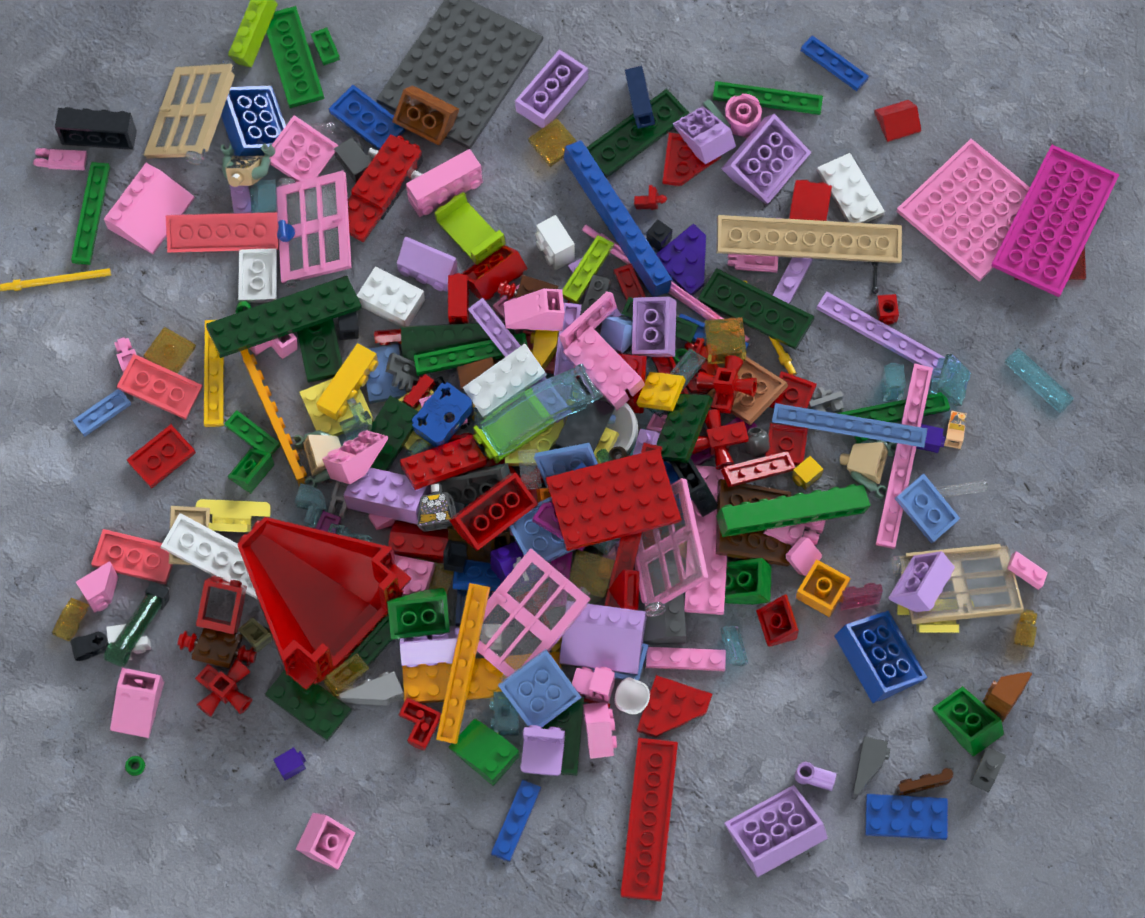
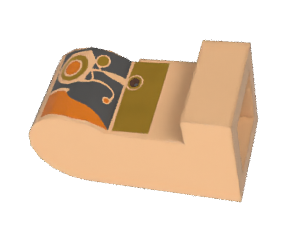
(955, 429)

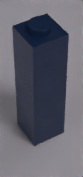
(639, 97)

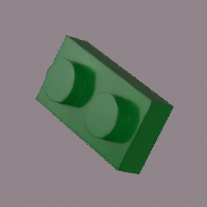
(325, 46)

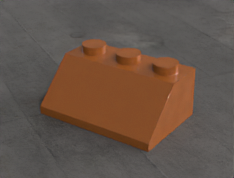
(425, 114)
(1005, 693)

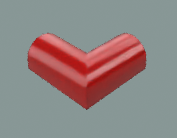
(425, 722)

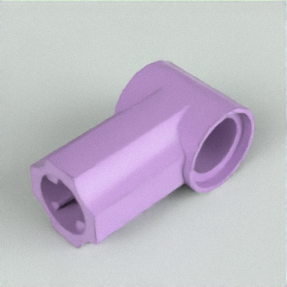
(818, 777)

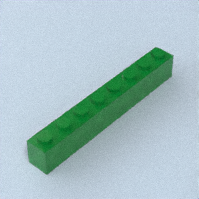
(792, 510)

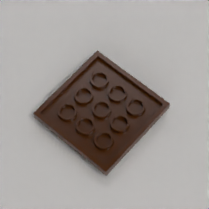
(751, 544)

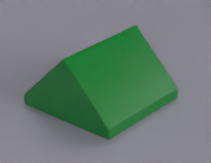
(252, 469)

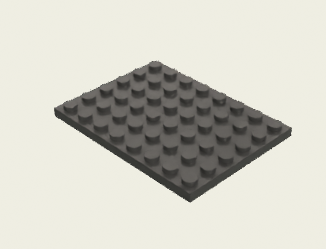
(466, 60)

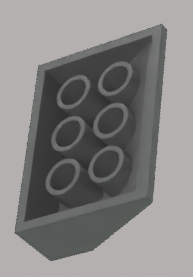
(667, 627)

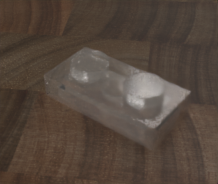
(528, 469)

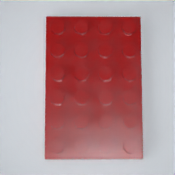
(613, 499)

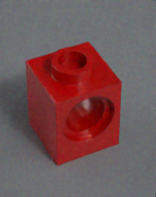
(887, 302)

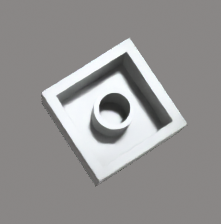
(555, 243)

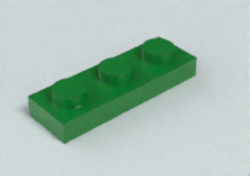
(251, 433)

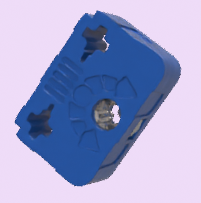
(437, 412)

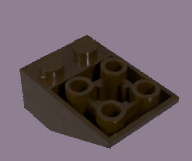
(483, 553)

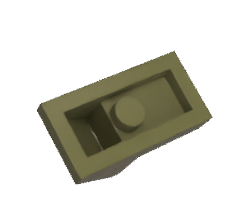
(255, 634)

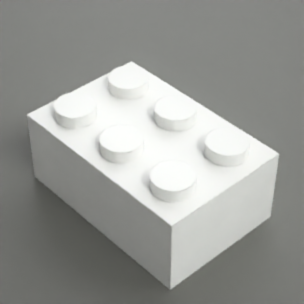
(391, 297)

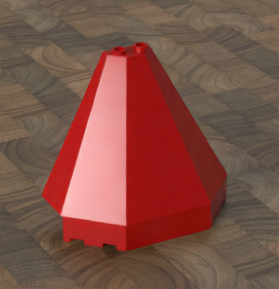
(318, 592)

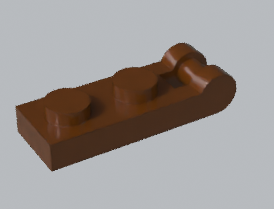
(924, 783)

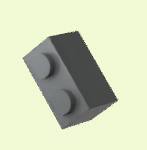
(352, 158)

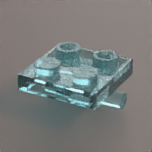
(950, 379)

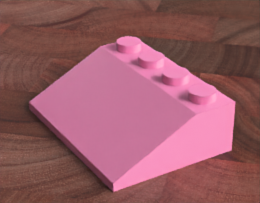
(143, 207)

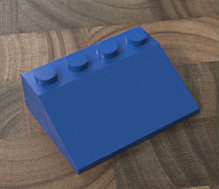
(252, 119)
(880, 656)

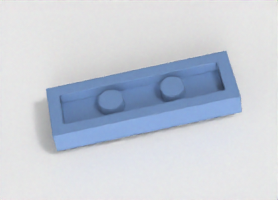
(101, 412)

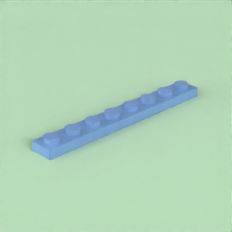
(849, 425)

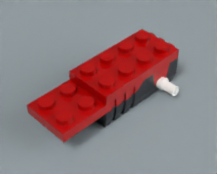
(382, 184)

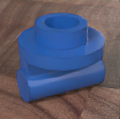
(285, 232)

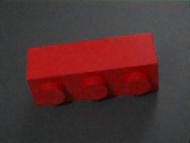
(419, 391)

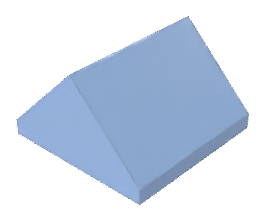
(617, 332)

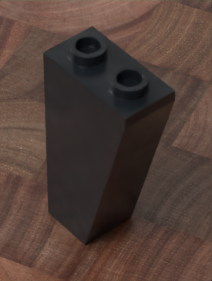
(697, 487)

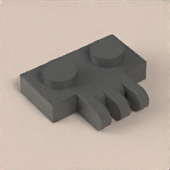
(403, 372)

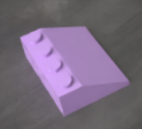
(766, 159)
(605, 639)
(776, 830)

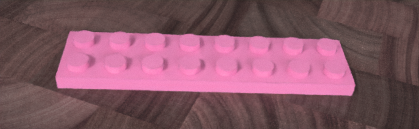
(710, 594)

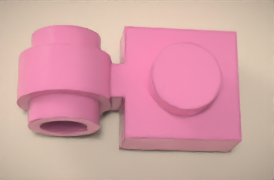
(123, 345)
(814, 527)

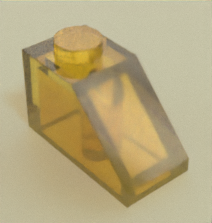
(346, 675)

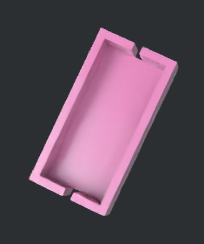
(444, 182)
(604, 367)

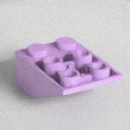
(705, 134)

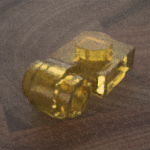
(1025, 633)

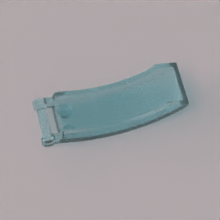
(538, 409)

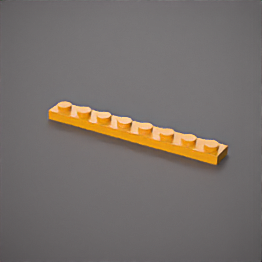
(277, 423)
(463, 663)

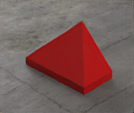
(626, 589)

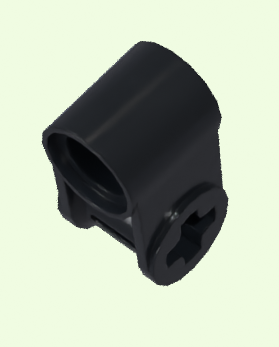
(87, 646)

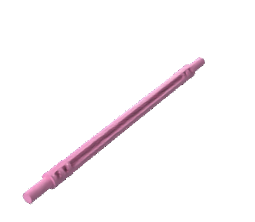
(675, 290)

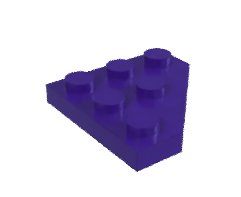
(686, 259)

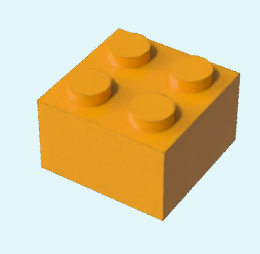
(822, 588)

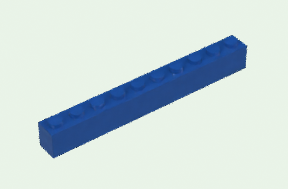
(617, 219)

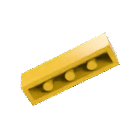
(347, 382)

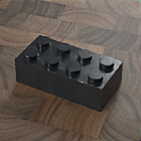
(95, 128)

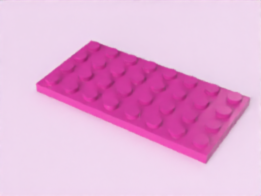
(1055, 220)

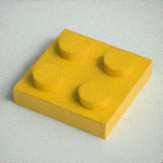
(661, 391)

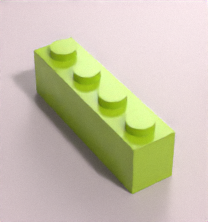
(252, 31)

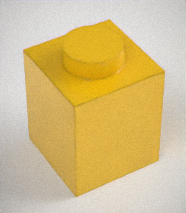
(807, 473)

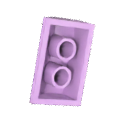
(426, 264)
(654, 326)
(922, 581)
(429, 648)

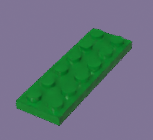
(293, 58)

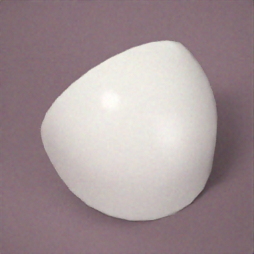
(632, 696)

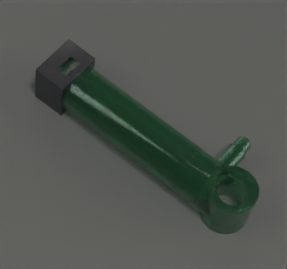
(120, 650)

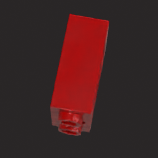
(458, 299)
(216, 624)

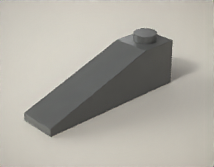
(474, 483)

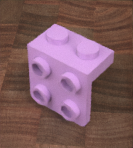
(542, 750)

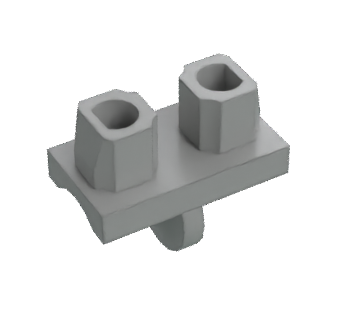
(826, 399)

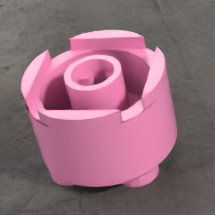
(743, 114)

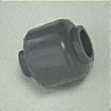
(758, 442)

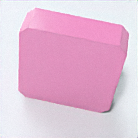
(803, 555)

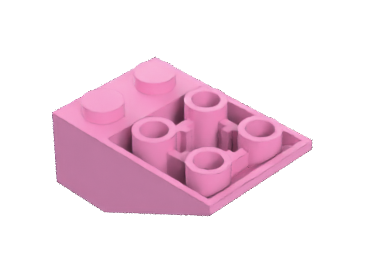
(536, 311)
(354, 457)
(136, 702)

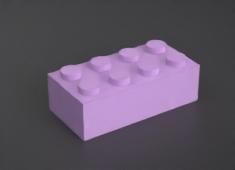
(551, 89)
(385, 495)

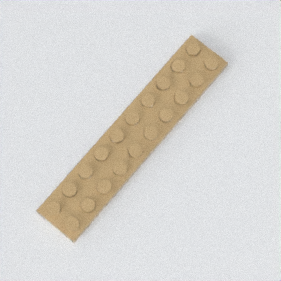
(809, 239)

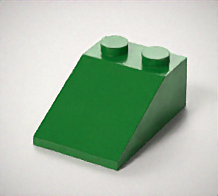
(748, 582)
(419, 614)
(969, 721)
(485, 751)

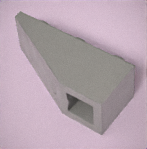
(374, 692)

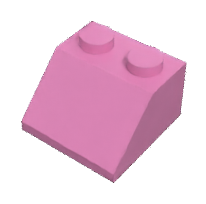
(99, 586)
(325, 840)

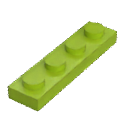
(586, 269)

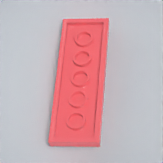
(221, 232)

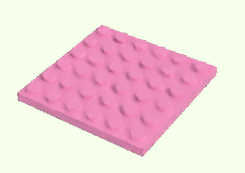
(967, 207)

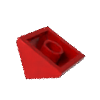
(898, 120)
(778, 622)

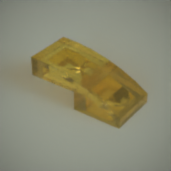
(69, 619)

